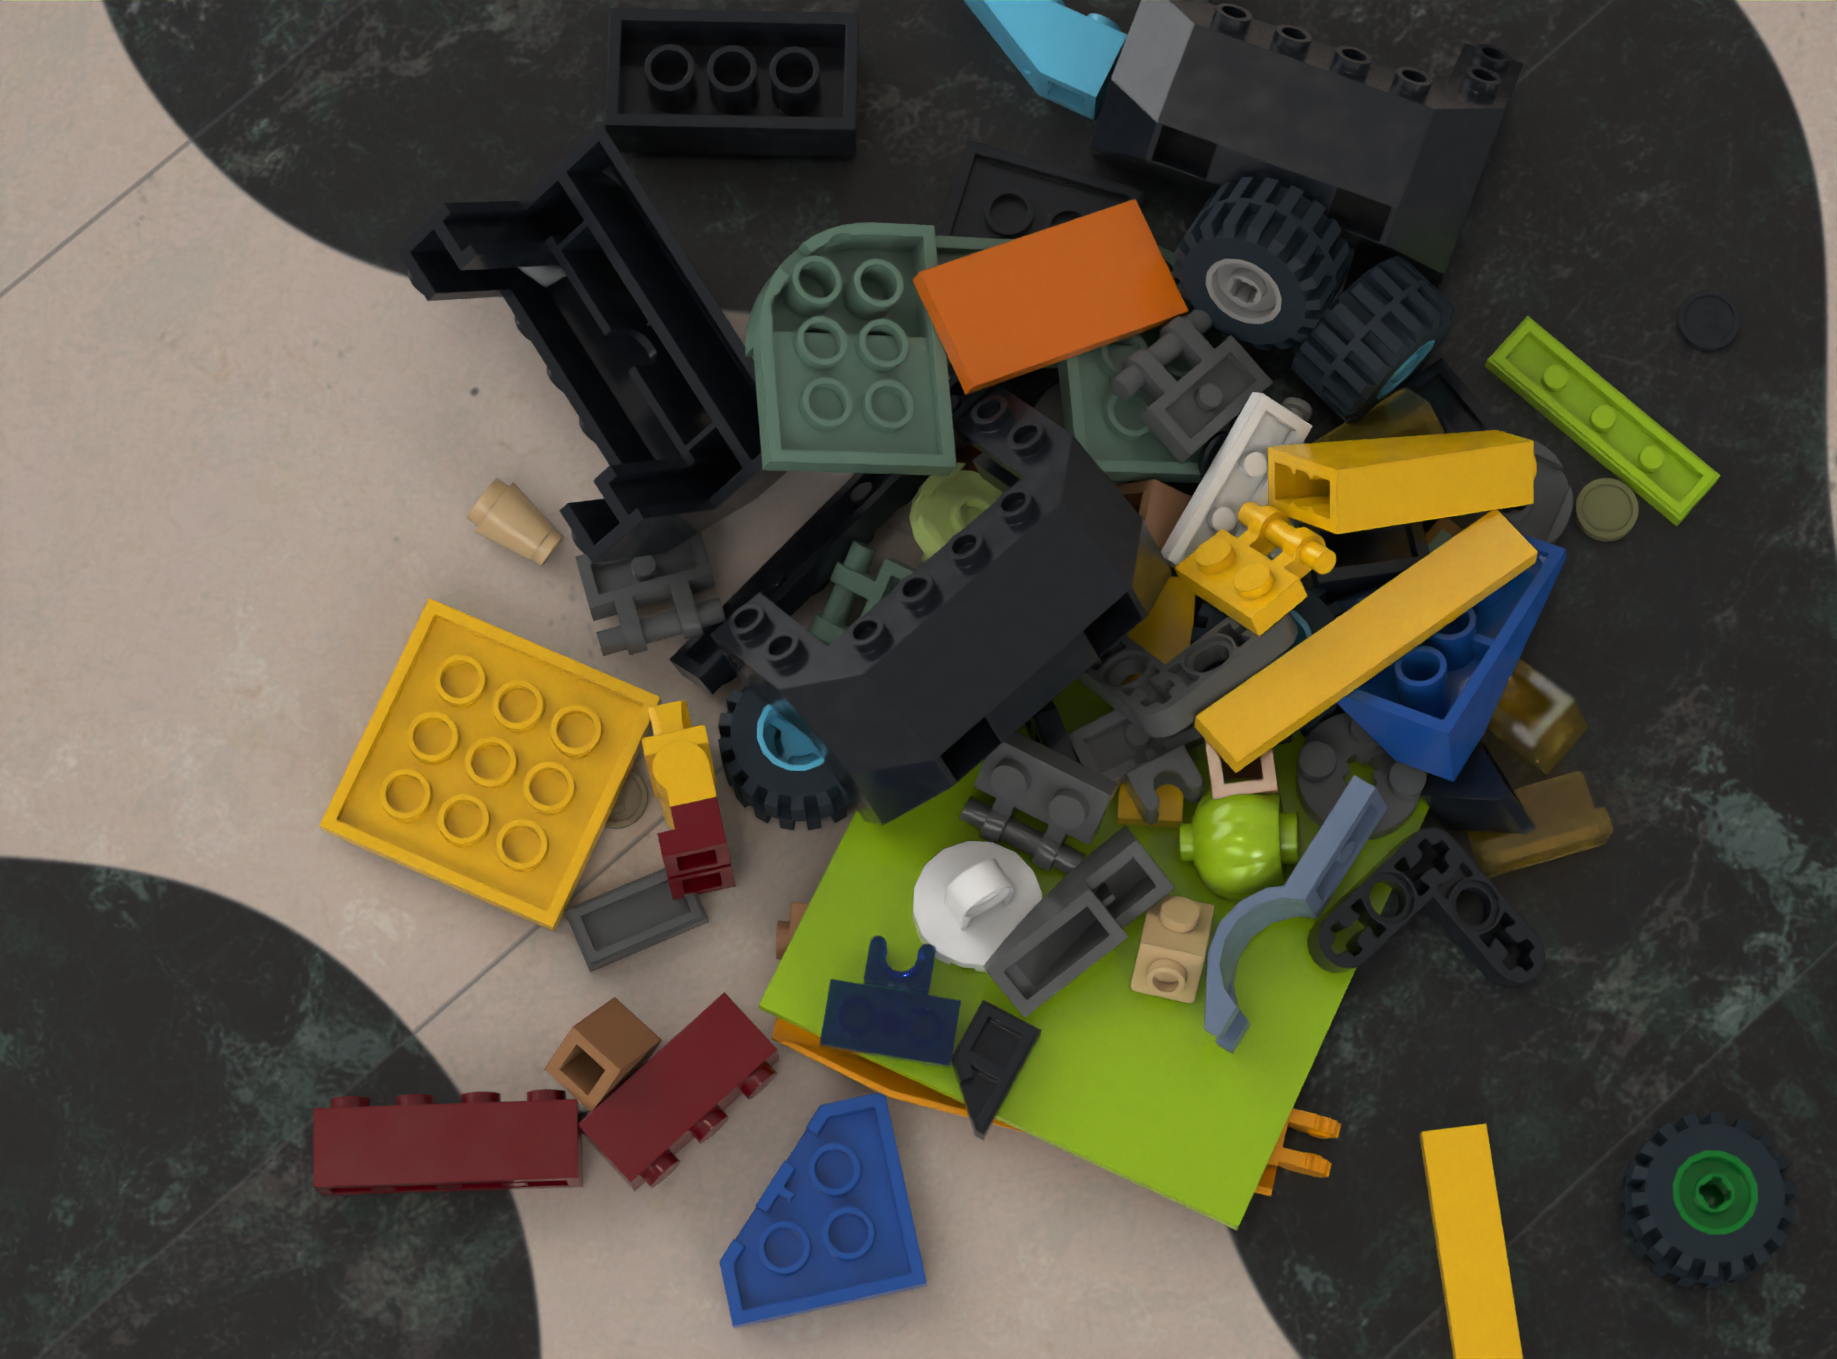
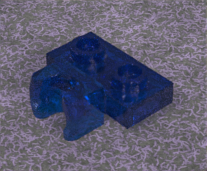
(892, 1012)

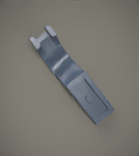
(1302, 896)

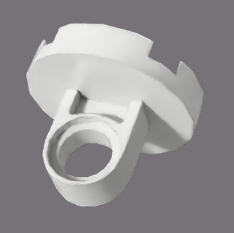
(972, 901)

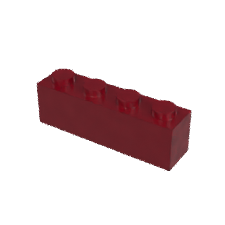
(447, 1145)

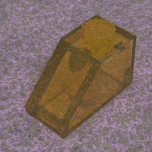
(1537, 718)

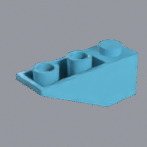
(1056, 48)

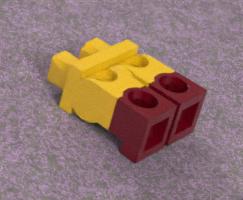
(684, 782)

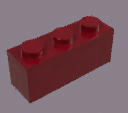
(681, 1094)

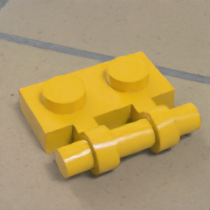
(1246, 583)

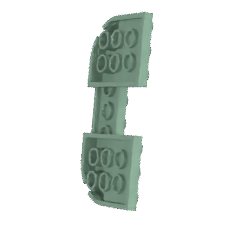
(862, 380)

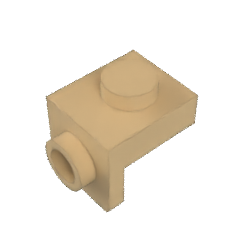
(1172, 948)

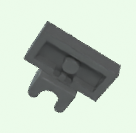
(1143, 762)

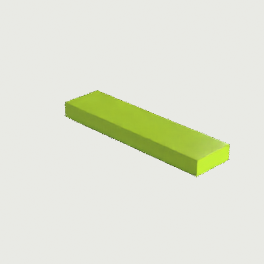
(1602, 421)

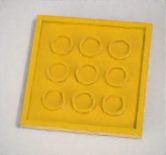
(491, 764)

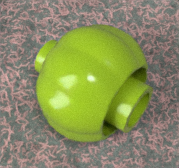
(1241, 842)

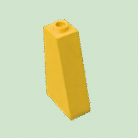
(1400, 478)

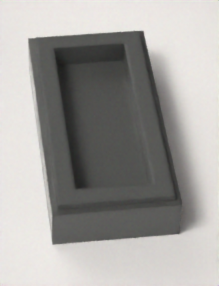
(632, 919)

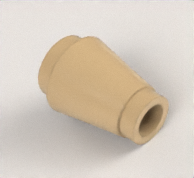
(514, 522)

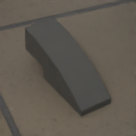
(1077, 921)

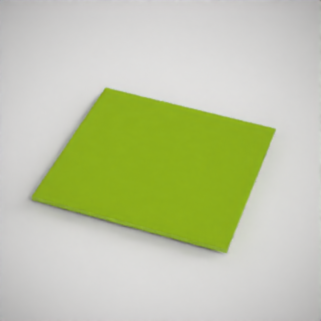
(1115, 1069)

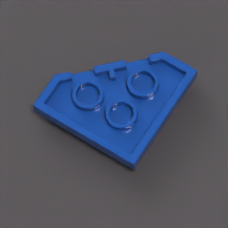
(828, 1223)

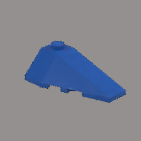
(1444, 691)

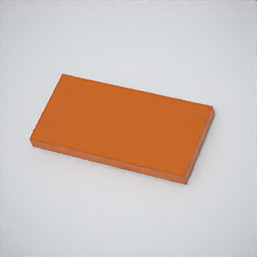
(1049, 296)

